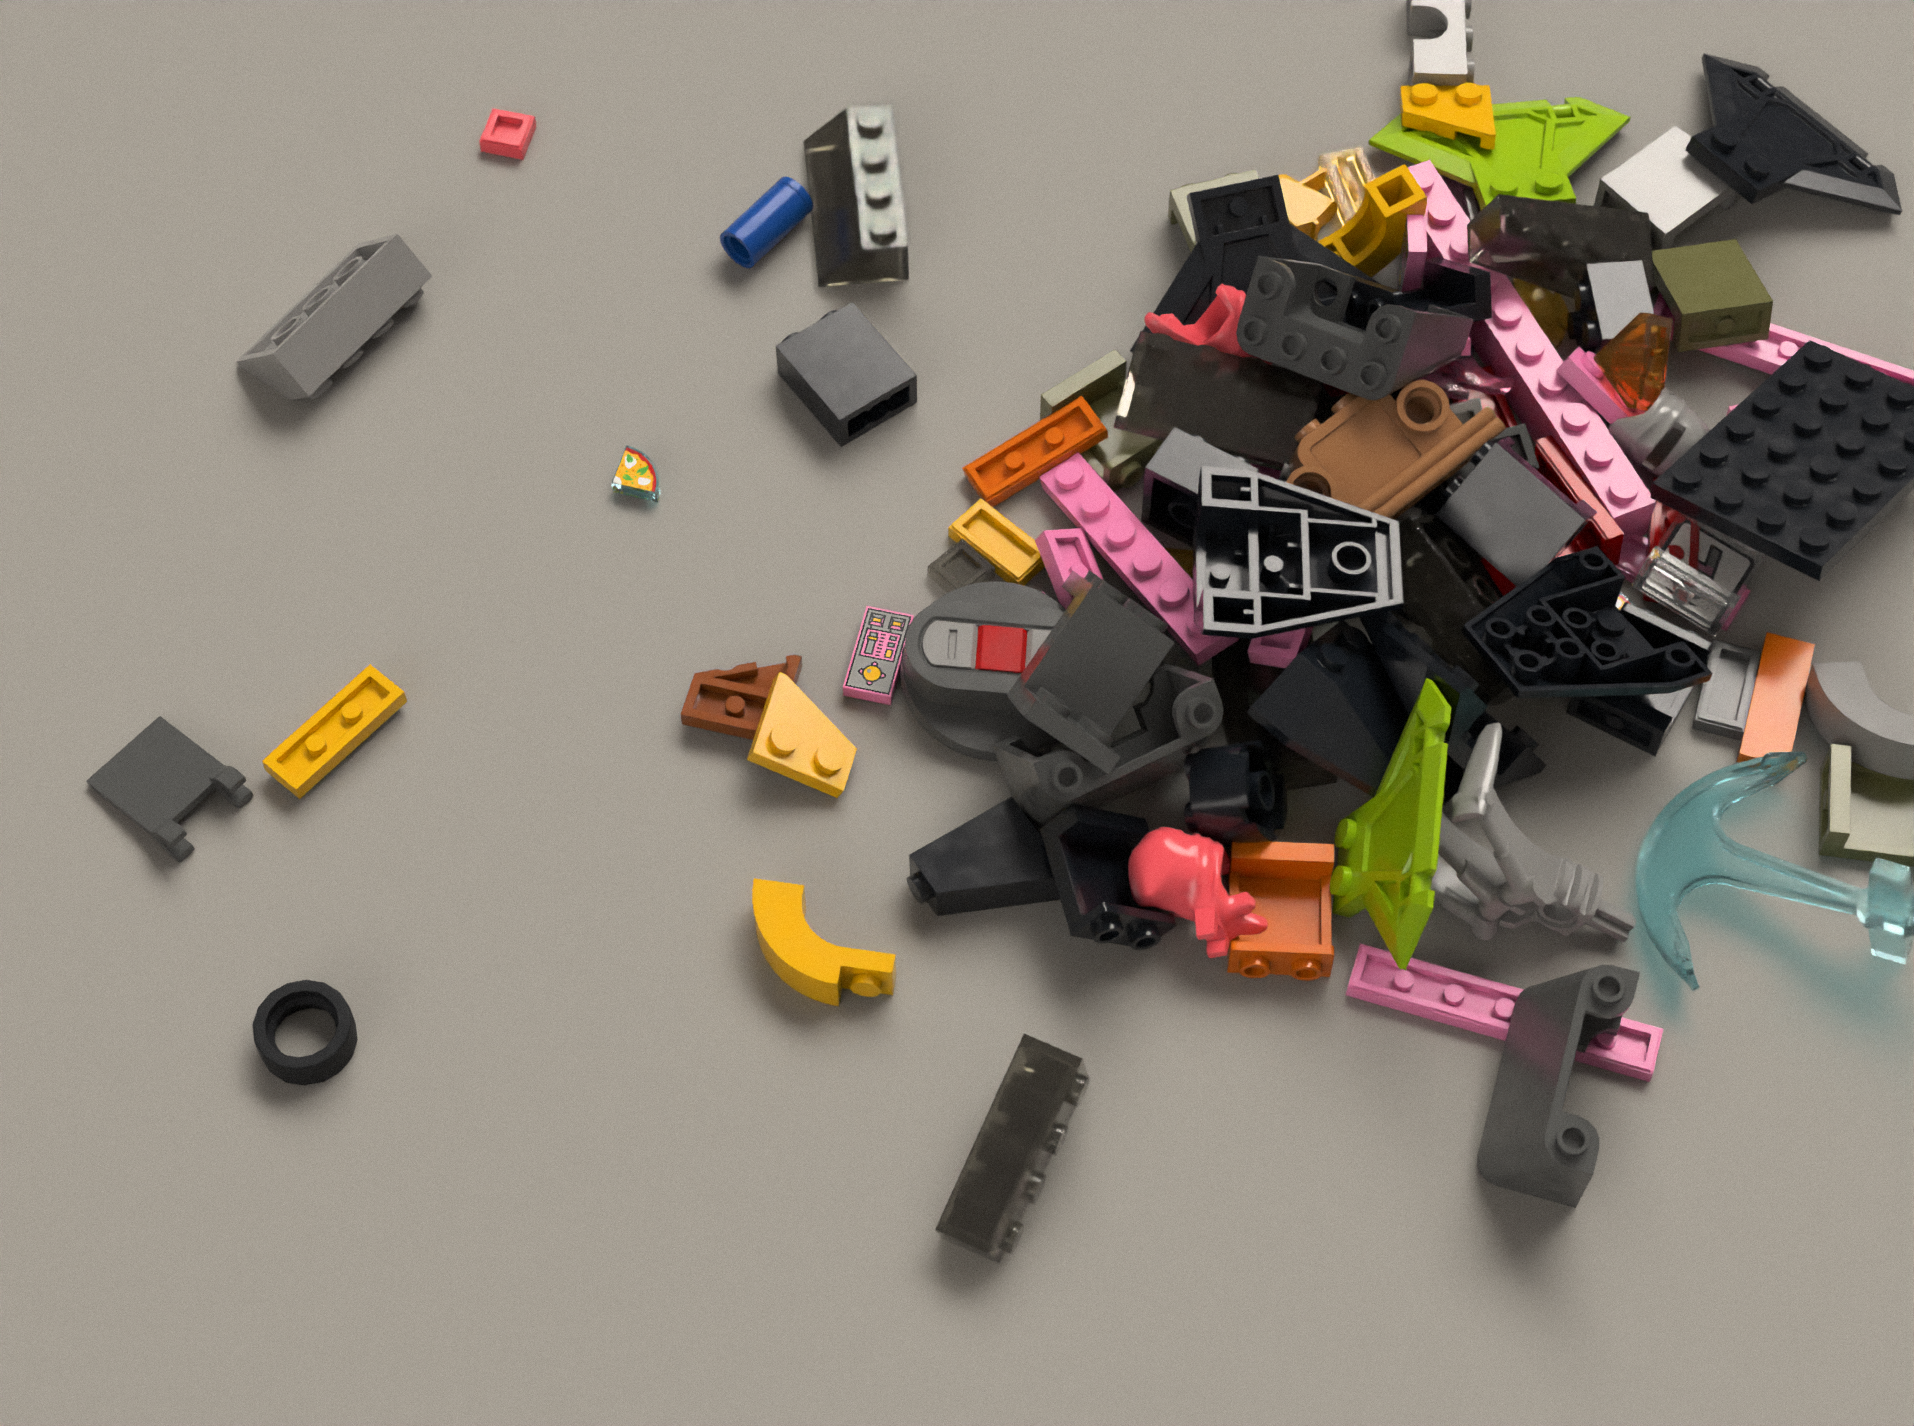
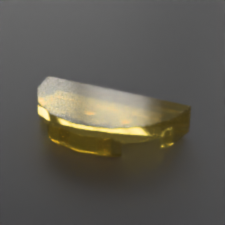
(1546, 308)

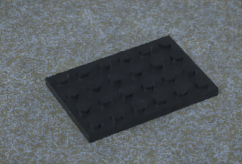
(1802, 461)

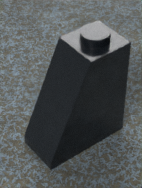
(984, 865)

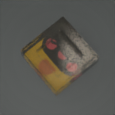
(960, 567)

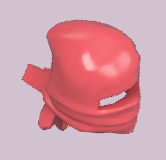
(1214, 328)
(1184, 878)

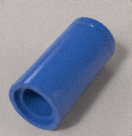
(766, 222)

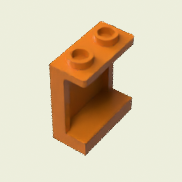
(1295, 899)

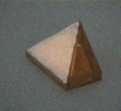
(1638, 360)

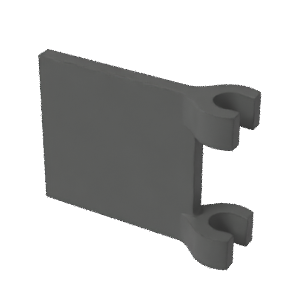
(162, 780)

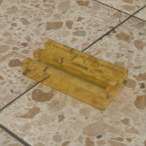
(1333, 183)

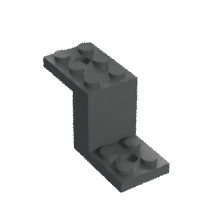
(1091, 668)

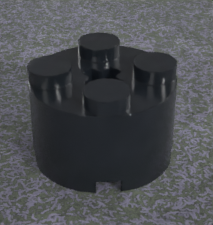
(1235, 793)

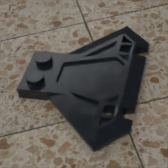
(1775, 141)
(1231, 231)

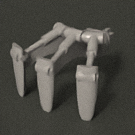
(1518, 878)

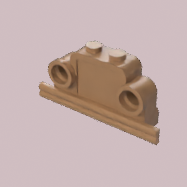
(1388, 450)

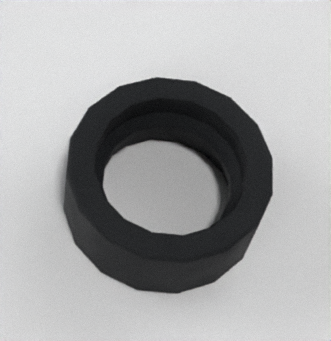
(288, 1000)

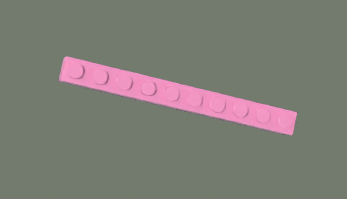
(1540, 395)

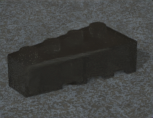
(1014, 1149)

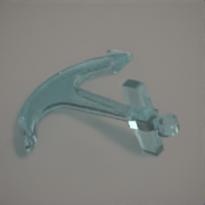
(1691, 850)

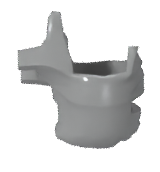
(1660, 434)

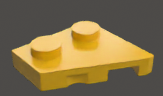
(1449, 110)
(801, 740)

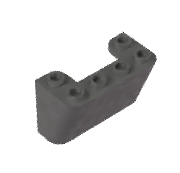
(1294, 330)

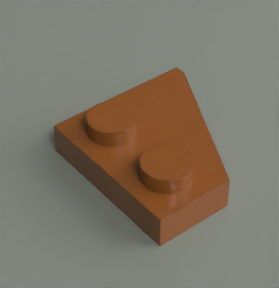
(734, 698)

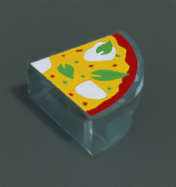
(636, 476)

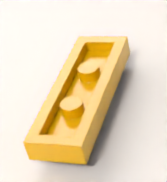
(334, 731)

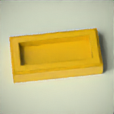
(999, 542)

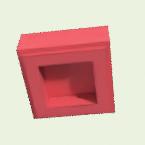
(507, 134)

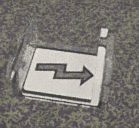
(1698, 572)

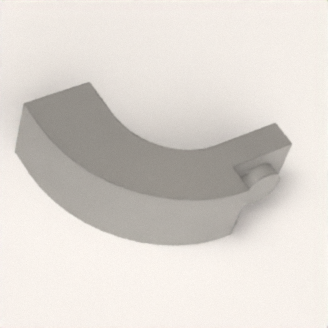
(1853, 716)

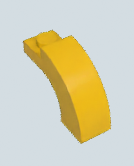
(1377, 229)
(804, 958)

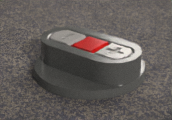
(967, 657)

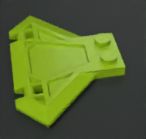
(1532, 153)
(1394, 838)

